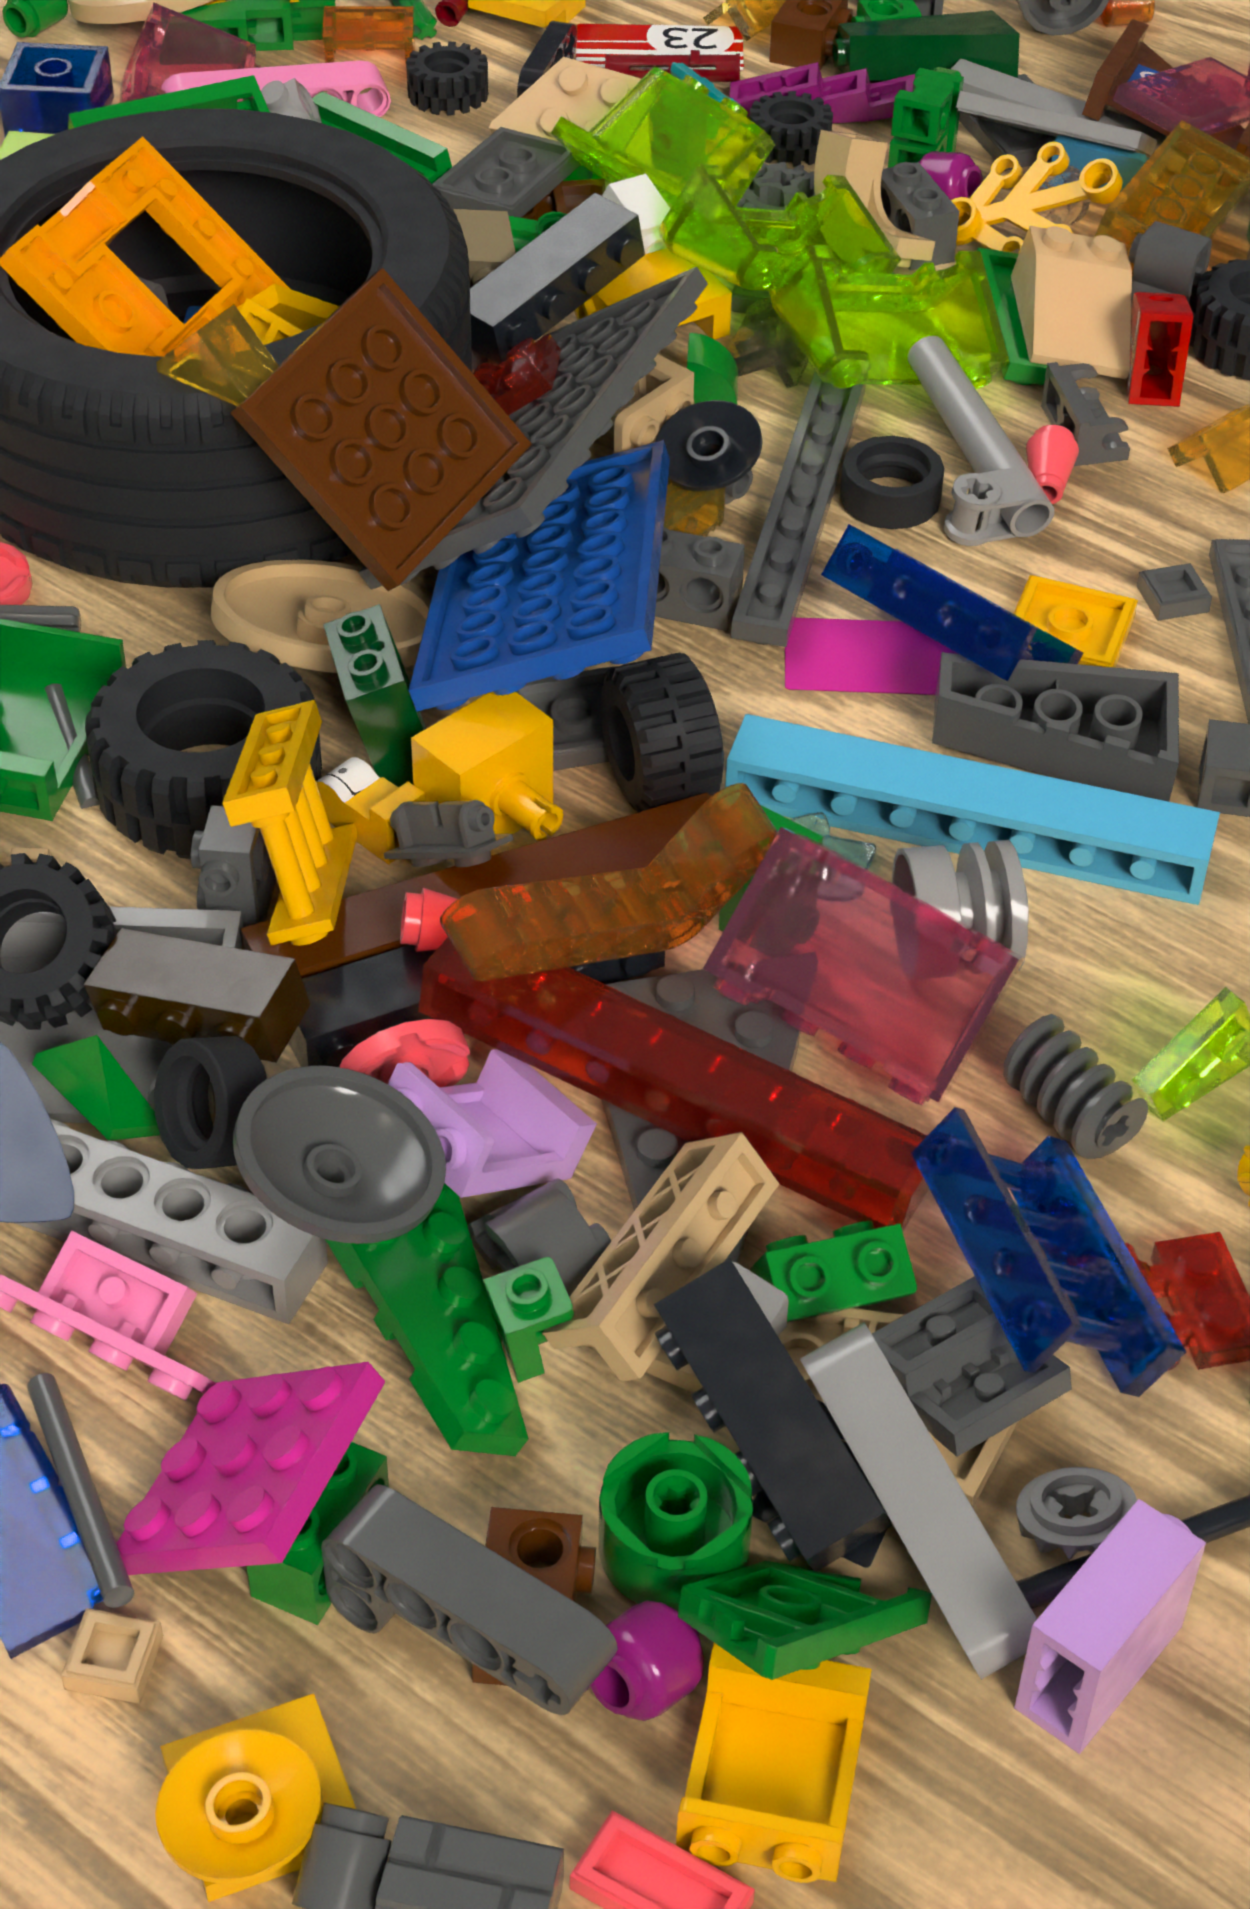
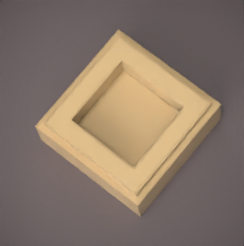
(112, 1655)

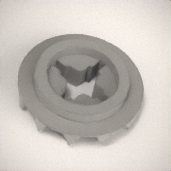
(1073, 1493)

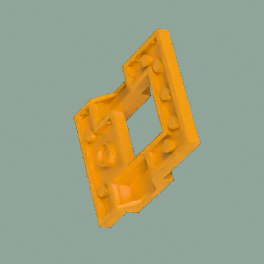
(95, 293)

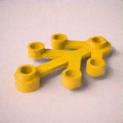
(1024, 202)

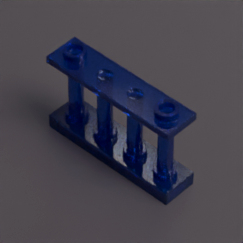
(940, 606)
(1081, 1248)

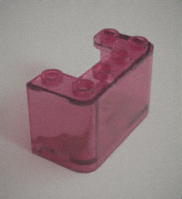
(863, 965)

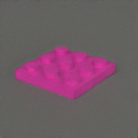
(248, 1470)

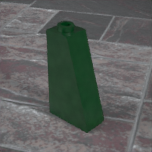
(905, 44)

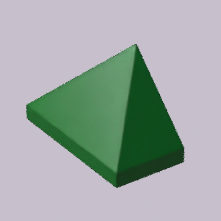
(98, 1088)

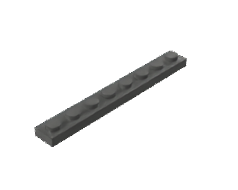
(797, 515)

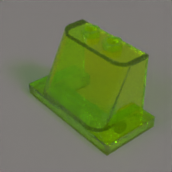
(667, 131)

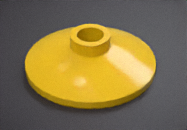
(234, 1777)

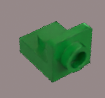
(524, 1306)

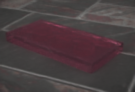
(1198, 92)

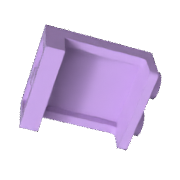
(502, 1129)

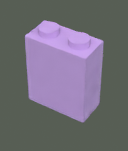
(1108, 1625)

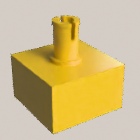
(492, 754)

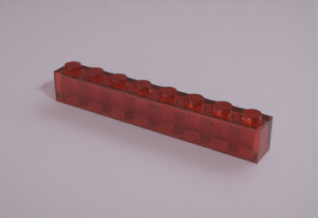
(686, 1082)

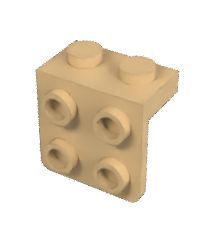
(655, 401)

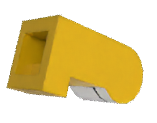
(361, 797)

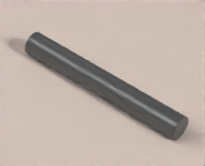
(82, 777)

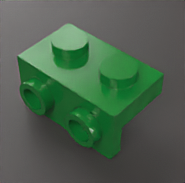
(839, 1272)

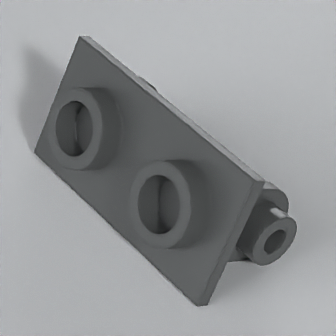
(445, 831)

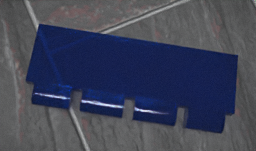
(42, 1556)

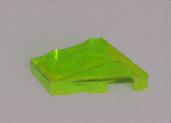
(1198, 1057)

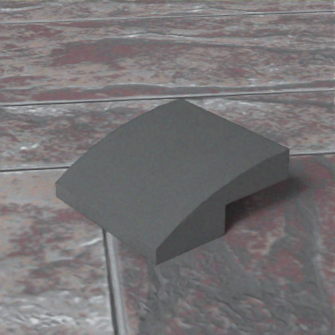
(964, 1369)

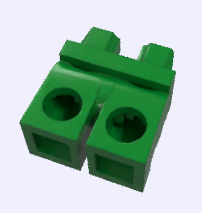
(926, 116)

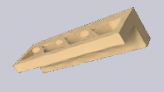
(669, 1240)

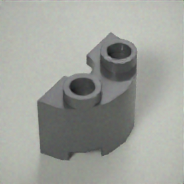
(540, 1227)

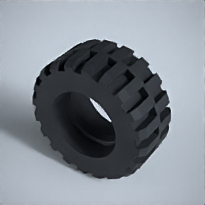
(171, 705)

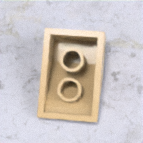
(1075, 299)

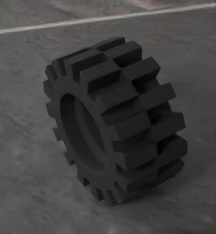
(447, 78)
(793, 125)

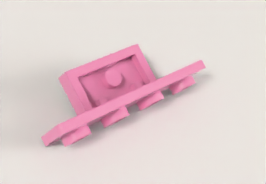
(117, 1304)

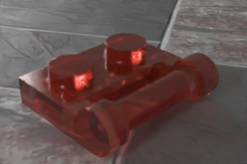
(523, 376)

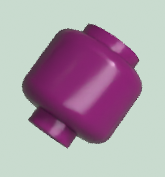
(953, 173)
(654, 1663)

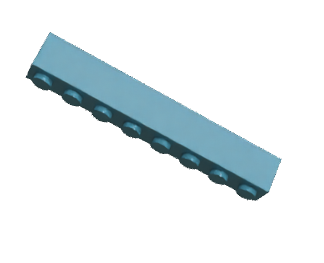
(956, 801)

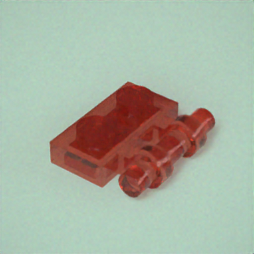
(1204, 1295)

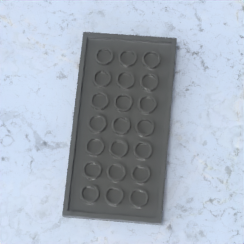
(593, 379)

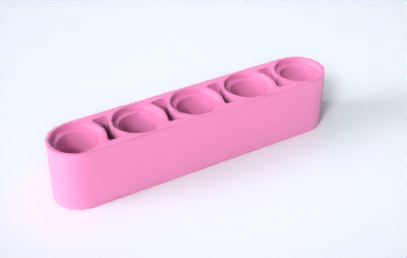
(340, 79)

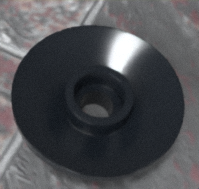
(711, 445)

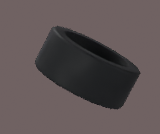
(887, 505)
(183, 1097)

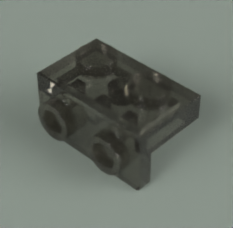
(766, 343)

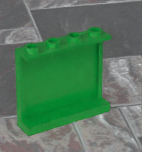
(33, 753)

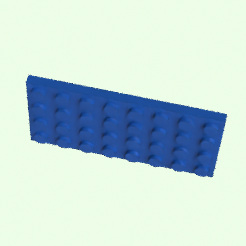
(557, 597)

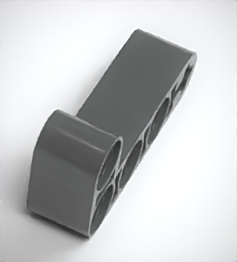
(412, 1564)

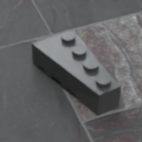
(1065, 721)

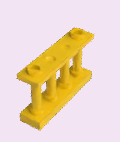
(280, 796)

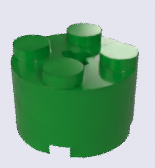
(673, 1516)

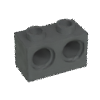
(920, 208)
(699, 579)

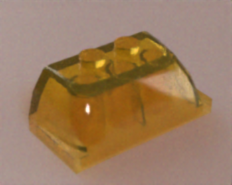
(1185, 184)

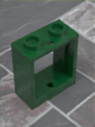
(376, 690)

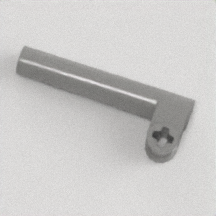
(1002, 491)

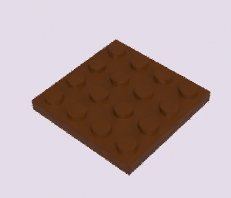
(382, 429)

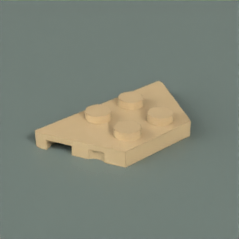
(567, 90)

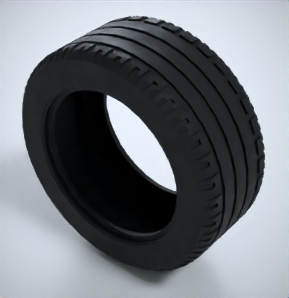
(140, 470)

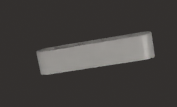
(923, 1500)

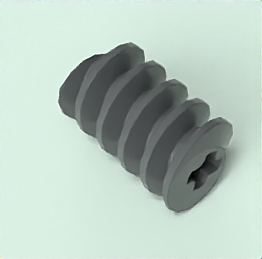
(1073, 1089)

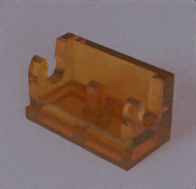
(368, 29)

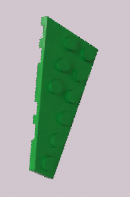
(442, 1318)

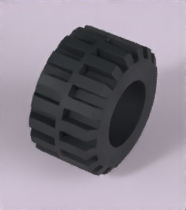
(1223, 318)
(661, 731)
(59, 986)

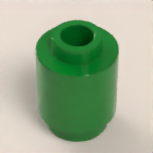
(33, 16)

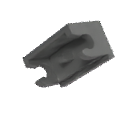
(1083, 414)

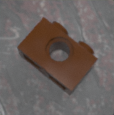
(805, 31)

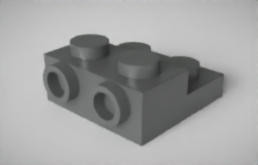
(233, 868)

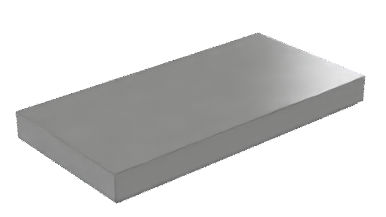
(1053, 123)

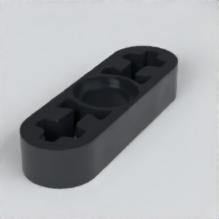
(556, 42)

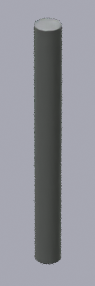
(80, 1491)

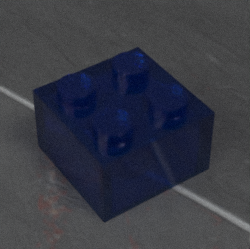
(50, 82)

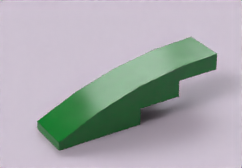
(266, 22)

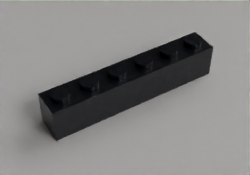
(385, 992)

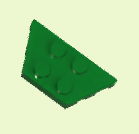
(794, 1617)

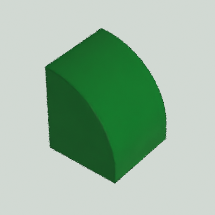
(713, 370)

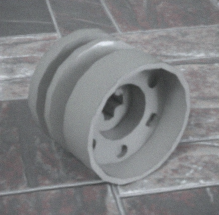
(982, 892)

